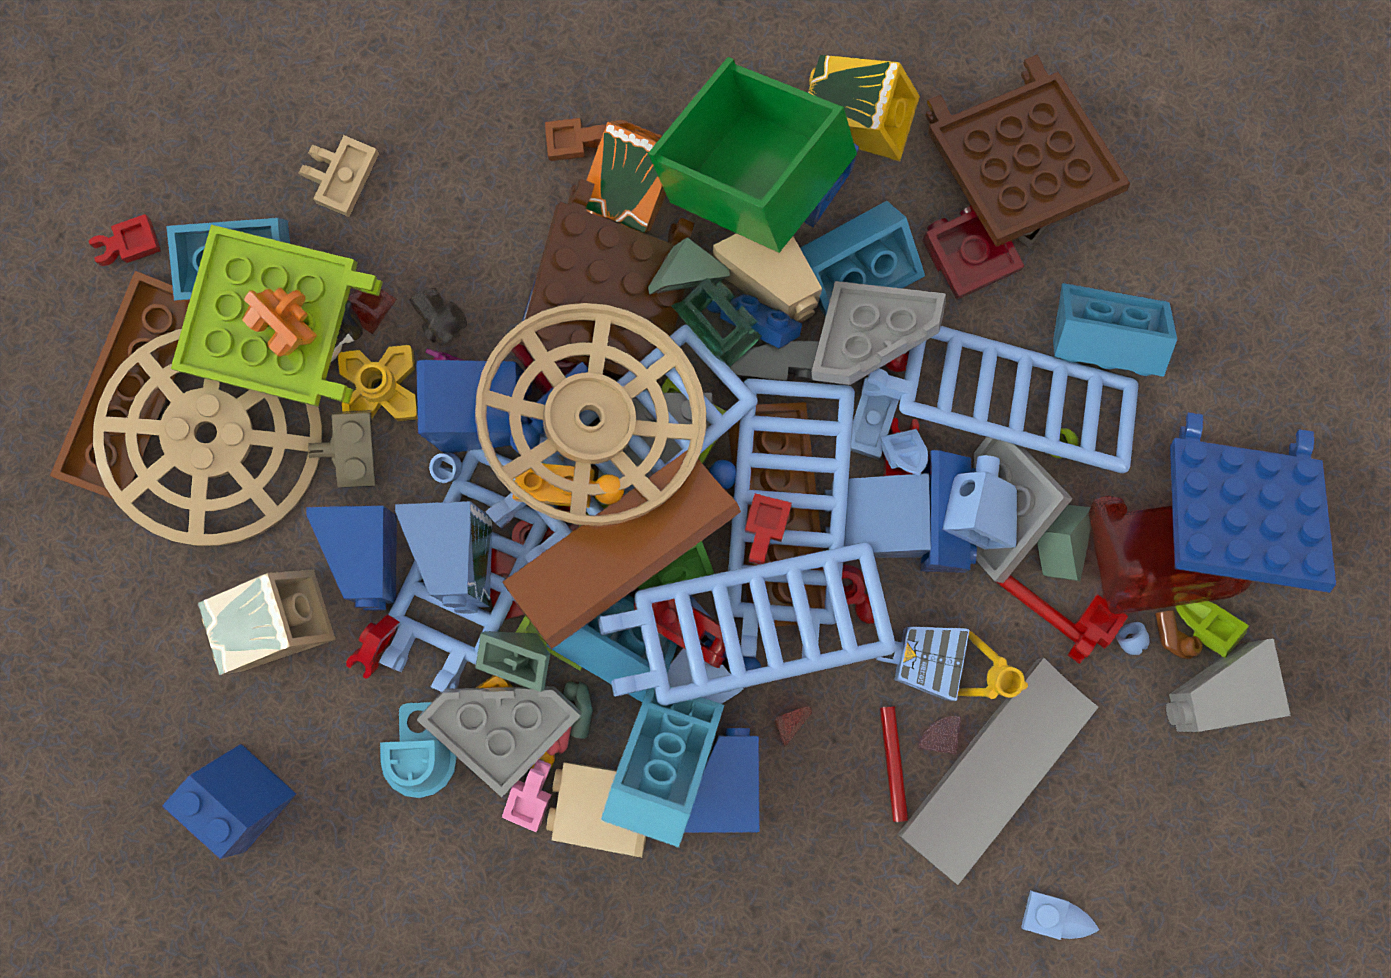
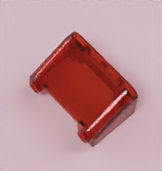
(1139, 561)

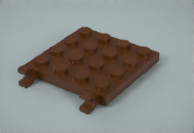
(1026, 155)
(605, 265)

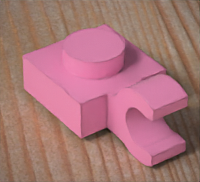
(527, 800)

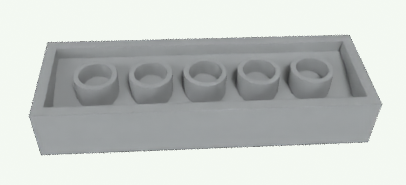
(997, 771)

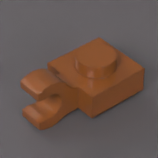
(568, 138)

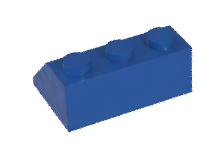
(947, 551)

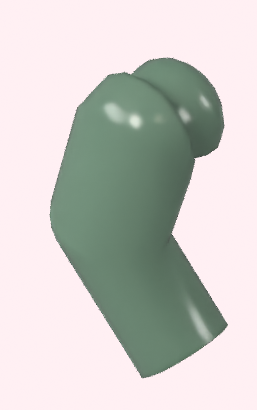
(580, 695)

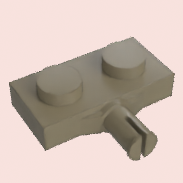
(350, 448)

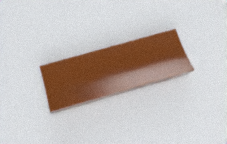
(143, 315)
(783, 481)
(607, 562)

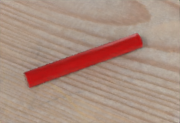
(1041, 607)
(894, 764)

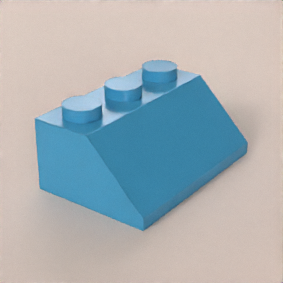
(189, 240)
(867, 251)
(1114, 330)
(615, 653)

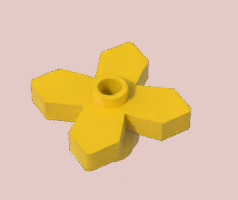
(391, 370)

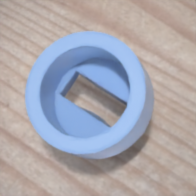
(445, 474)
(1139, 641)

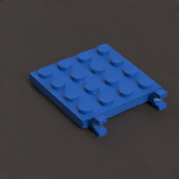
(1251, 511)

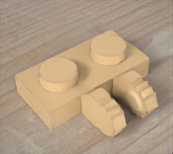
(344, 176)

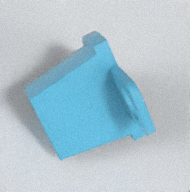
(417, 763)

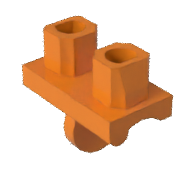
(283, 314)

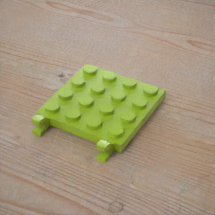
(225, 350)

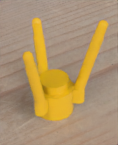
(1001, 678)

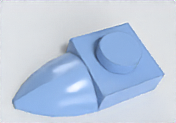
(905, 451)
(1056, 918)

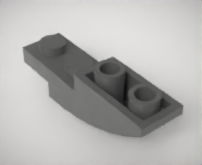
(776, 363)

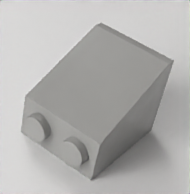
(1232, 691)

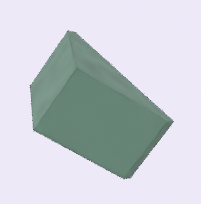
(686, 268)
(1065, 544)
(514, 657)

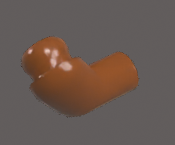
(1173, 639)

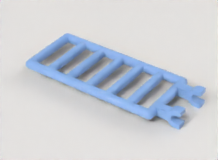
(905, 390)
(836, 503)
(505, 509)
(755, 577)
(460, 652)

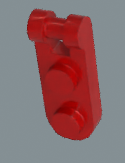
(669, 626)

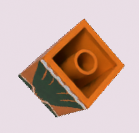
(625, 177)

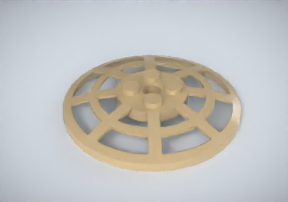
(595, 393)
(200, 460)

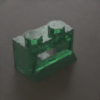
(738, 341)

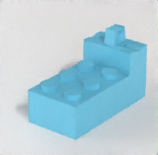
(662, 767)

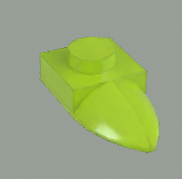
(1213, 626)

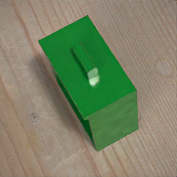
(753, 154)

